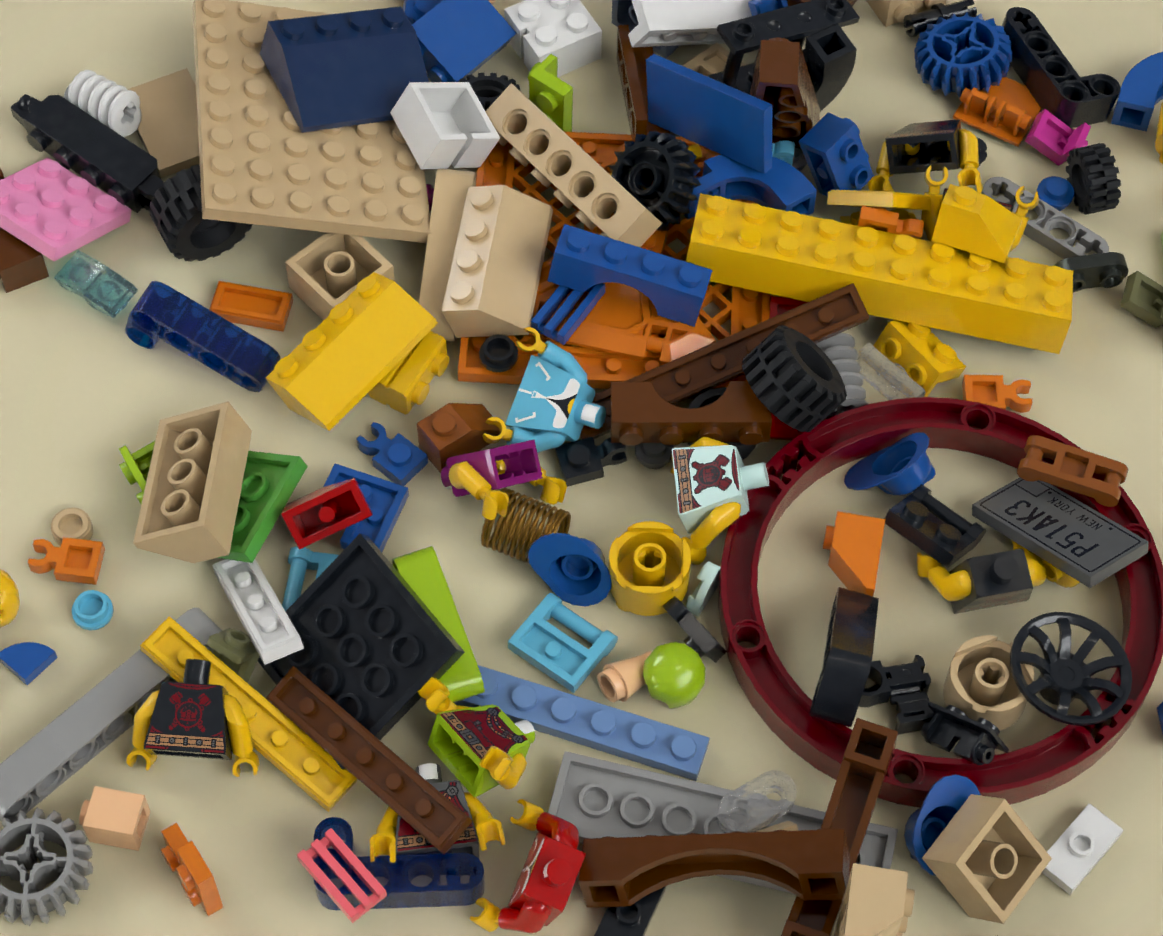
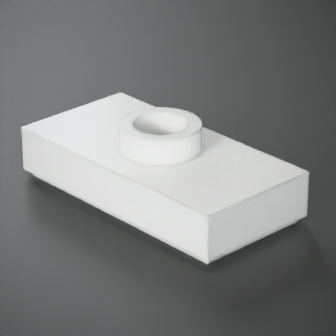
(1081, 848)

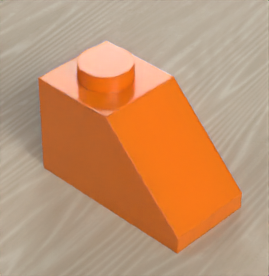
(855, 550)

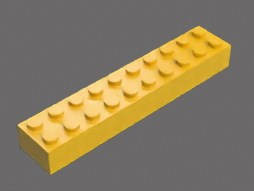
(892, 272)

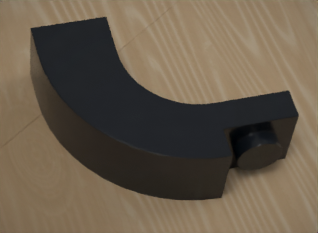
(830, 62)

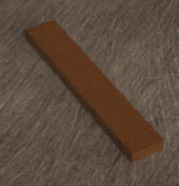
(369, 760)

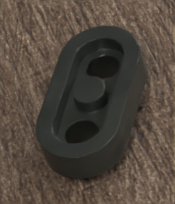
(1096, 270)

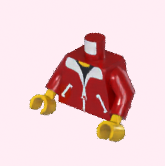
(545, 878)

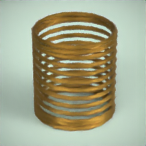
(513, 528)

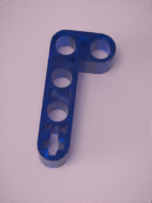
(201, 335)
(399, 889)

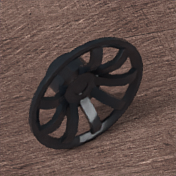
(1065, 674)

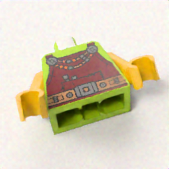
(477, 742)

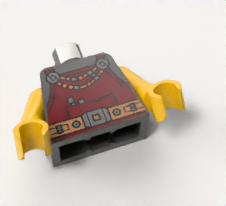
(398, 837)

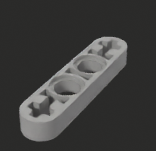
(1048, 219)

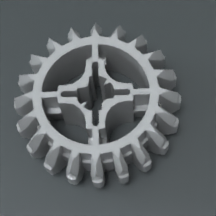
(65, 871)

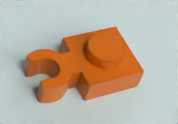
(888, 221)
(993, 392)
(73, 561)

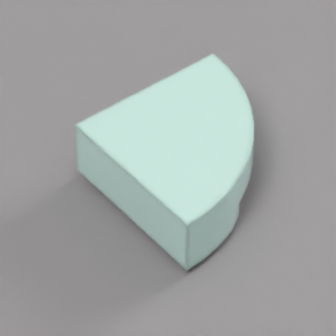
(709, 583)

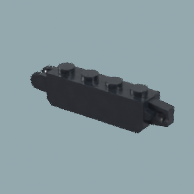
(90, 149)

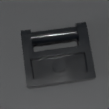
(934, 527)

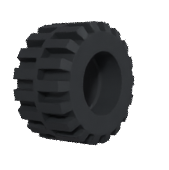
(180, 222)
(794, 379)

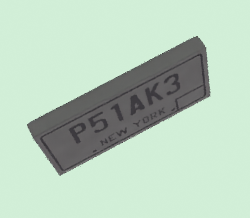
(1060, 530)

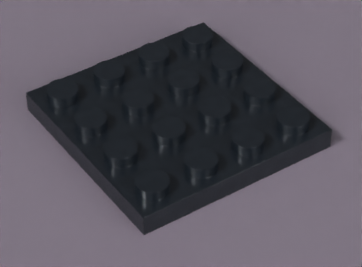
(366, 638)

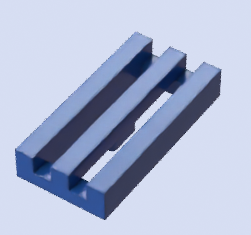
(576, 318)

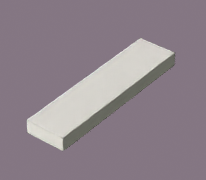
(258, 609)

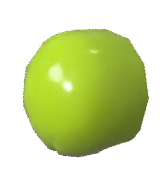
(674, 674)

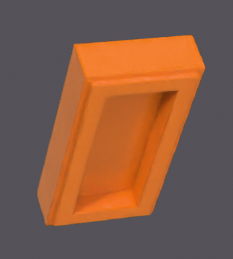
(252, 305)

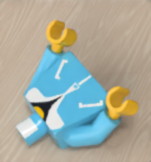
(550, 401)

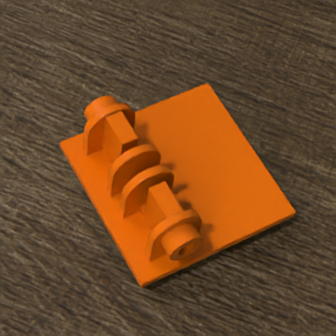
(1002, 112)

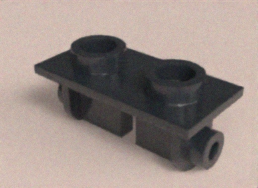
(976, 738)

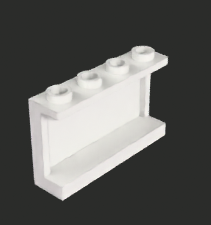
(683, 21)

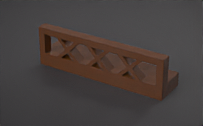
(633, 79)

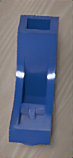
(1140, 94)
(778, 188)

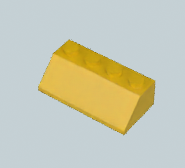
(350, 351)

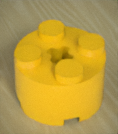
(648, 568)

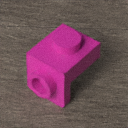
(1055, 138)

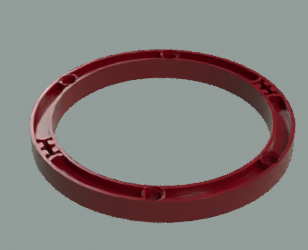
(787, 708)

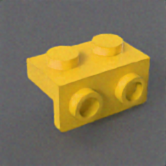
(919, 353)

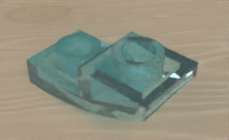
(96, 284)

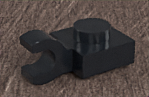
(585, 461)

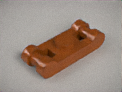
(1073, 469)

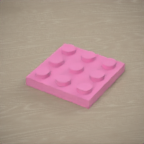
(57, 209)

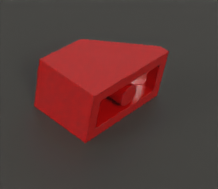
(325, 512)

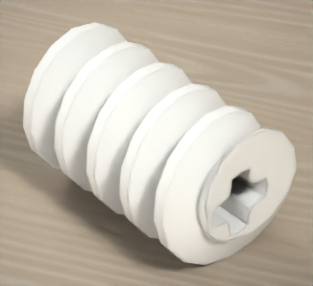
(105, 101)

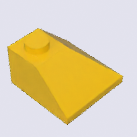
(975, 224)

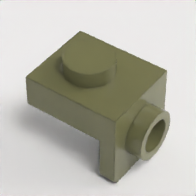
(1144, 298)
(235, 651)

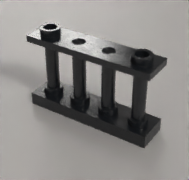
(790, 23)

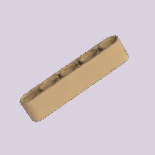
(445, 221)

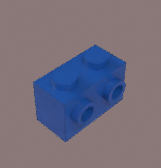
(836, 155)

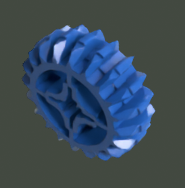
(963, 54)

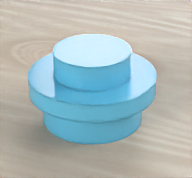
(92, 610)

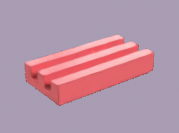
(319, 848)

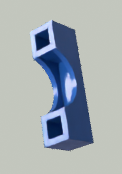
(592, 259)

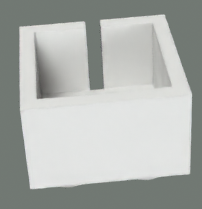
(555, 29)
(444, 125)

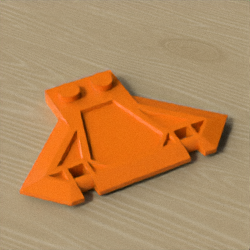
(627, 318)

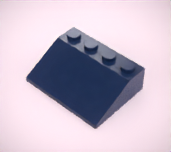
(343, 65)

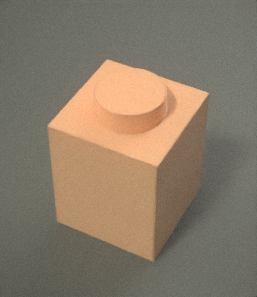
(115, 818)

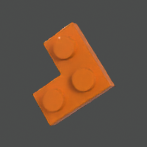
(192, 870)

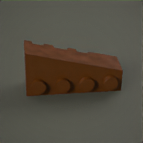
(785, 83)

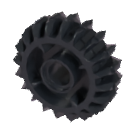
(666, 163)

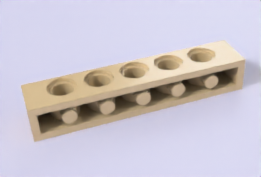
(532, 133)

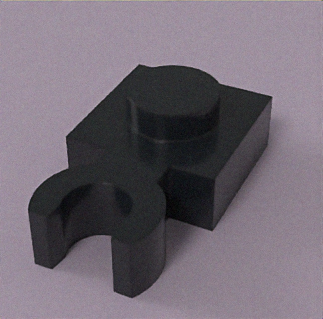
(699, 637)

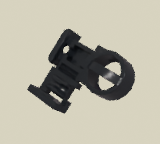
(904, 688)

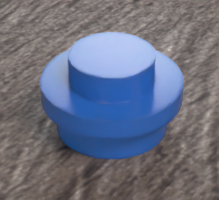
(1056, 192)

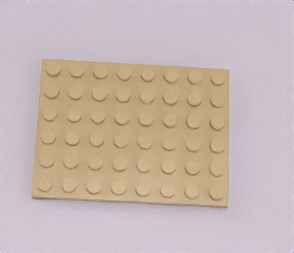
(271, 173)

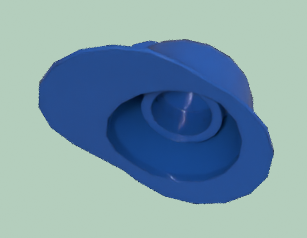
(895, 468)
(571, 568)
(936, 812)

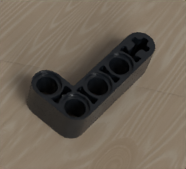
(1051, 75)
(846, 657)

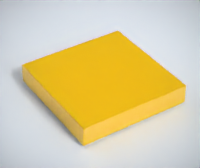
(882, 199)

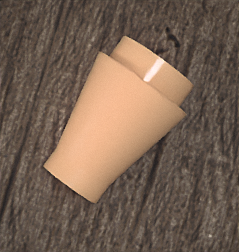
(622, 678)

